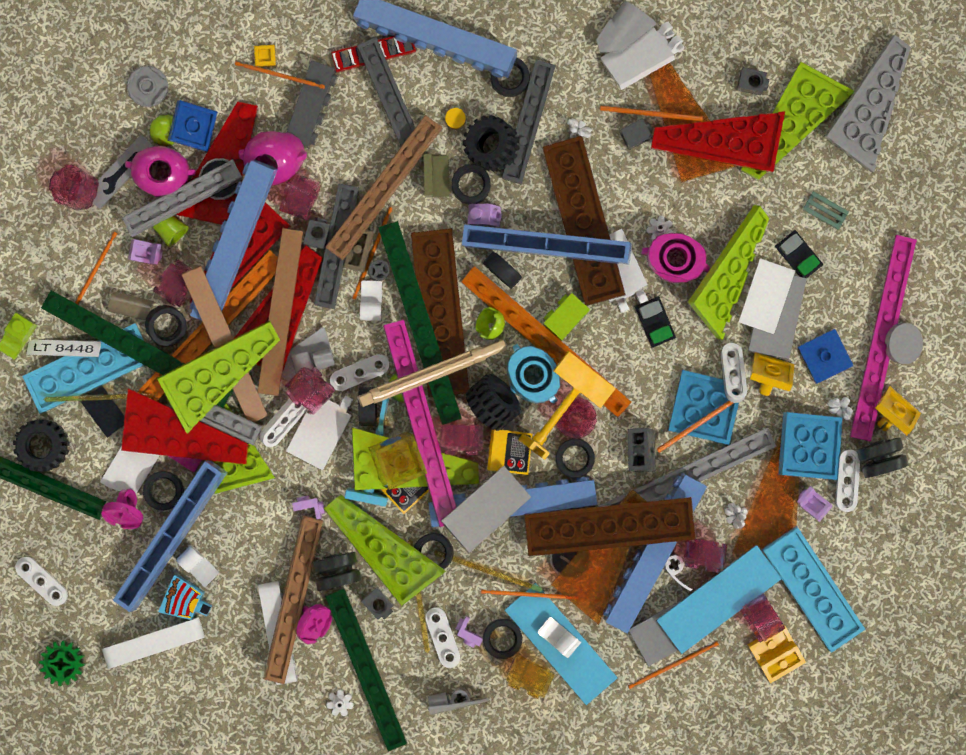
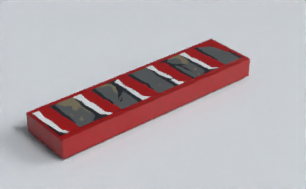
(351, 58)

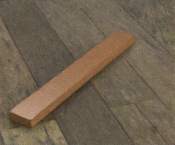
(384, 187)
(281, 309)
(220, 334)
(293, 600)

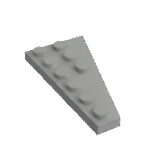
(867, 112)

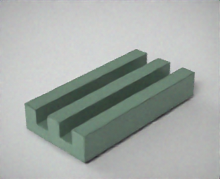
(840, 218)

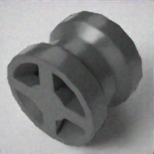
(380, 270)

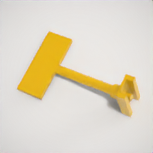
(583, 381)

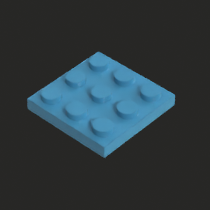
(695, 399)
(810, 446)

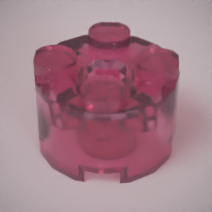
(73, 187)
(300, 197)
(173, 286)
(309, 389)
(587, 415)
(705, 554)
(763, 617)

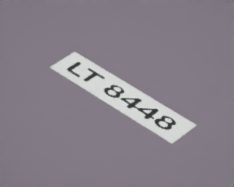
(64, 348)

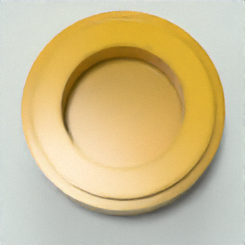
(455, 118)

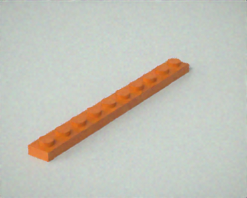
(236, 302)
(531, 328)

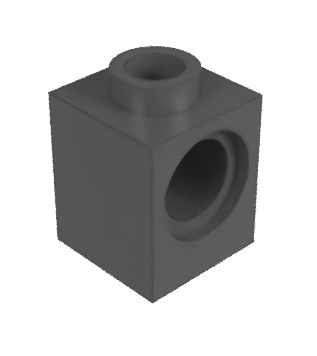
(743, 83)
(636, 133)
(319, 243)
(378, 594)

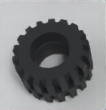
(480, 132)
(493, 402)
(24, 439)

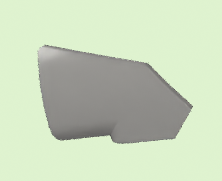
(624, 28)
(310, 353)
(440, 703)

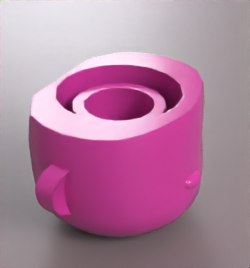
(283, 147)
(142, 176)
(693, 252)

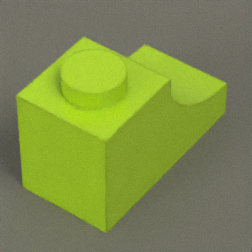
(16, 335)

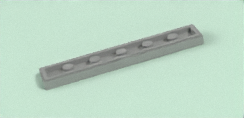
(182, 198)

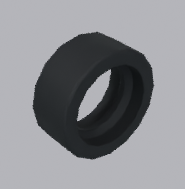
(514, 91)
(468, 168)
(502, 270)
(179, 333)
(367, 414)
(575, 473)
(148, 486)
(441, 539)
(502, 654)

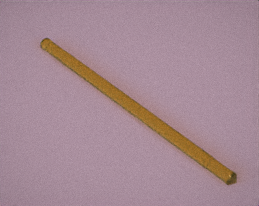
(95, 397)
(491, 572)
(421, 615)

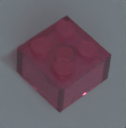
(461, 438)

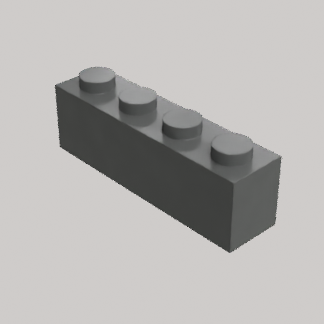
(311, 102)

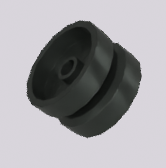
(882, 457)
(336, 571)

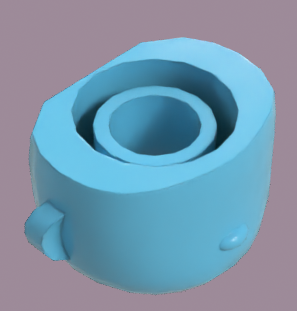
(527, 357)

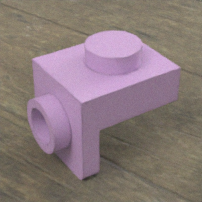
(484, 215)
(145, 252)
(304, 503)
(814, 503)
(469, 637)

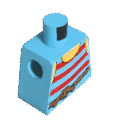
(184, 599)

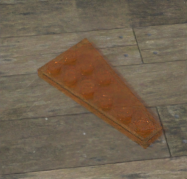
(675, 98)
(772, 509)
(593, 574)

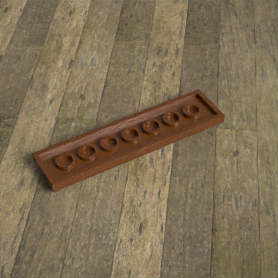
(582, 216)
(439, 288)
(610, 527)

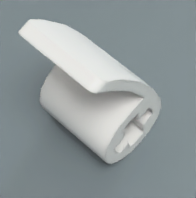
(371, 300)
(196, 564)
(672, 572)
(559, 637)

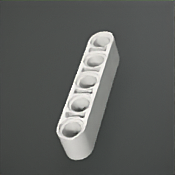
(270, 602)
(153, 643)

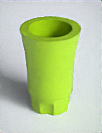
(171, 230)

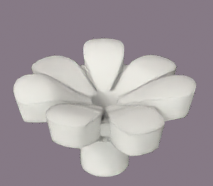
(578, 129)
(654, 229)
(840, 407)
(736, 515)
(339, 698)

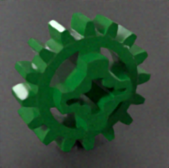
(62, 672)

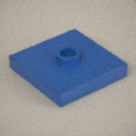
(192, 126)
(825, 356)

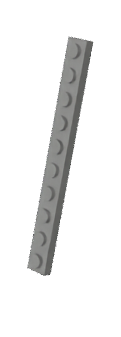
(705, 466)

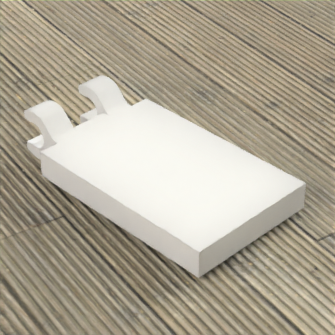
(643, 56)
(631, 277)
(320, 433)

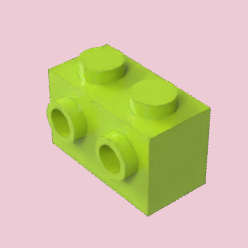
(566, 316)

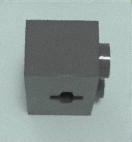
(641, 450)

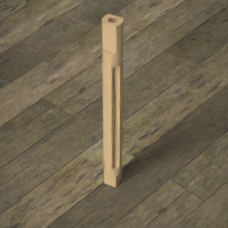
(431, 373)

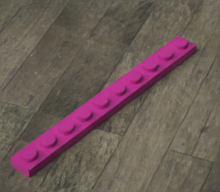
(886, 318)
(421, 421)

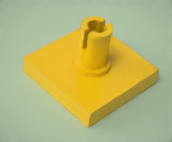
(771, 373)
(897, 412)

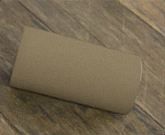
(358, 256)
(129, 305)

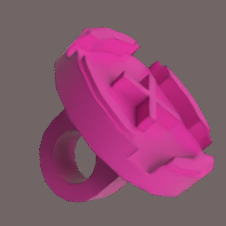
(123, 511)
(313, 623)

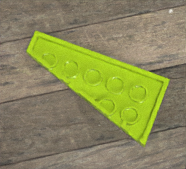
(806, 103)

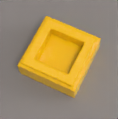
(264, 55)

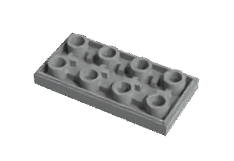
(781, 341)
(486, 509)
(652, 639)

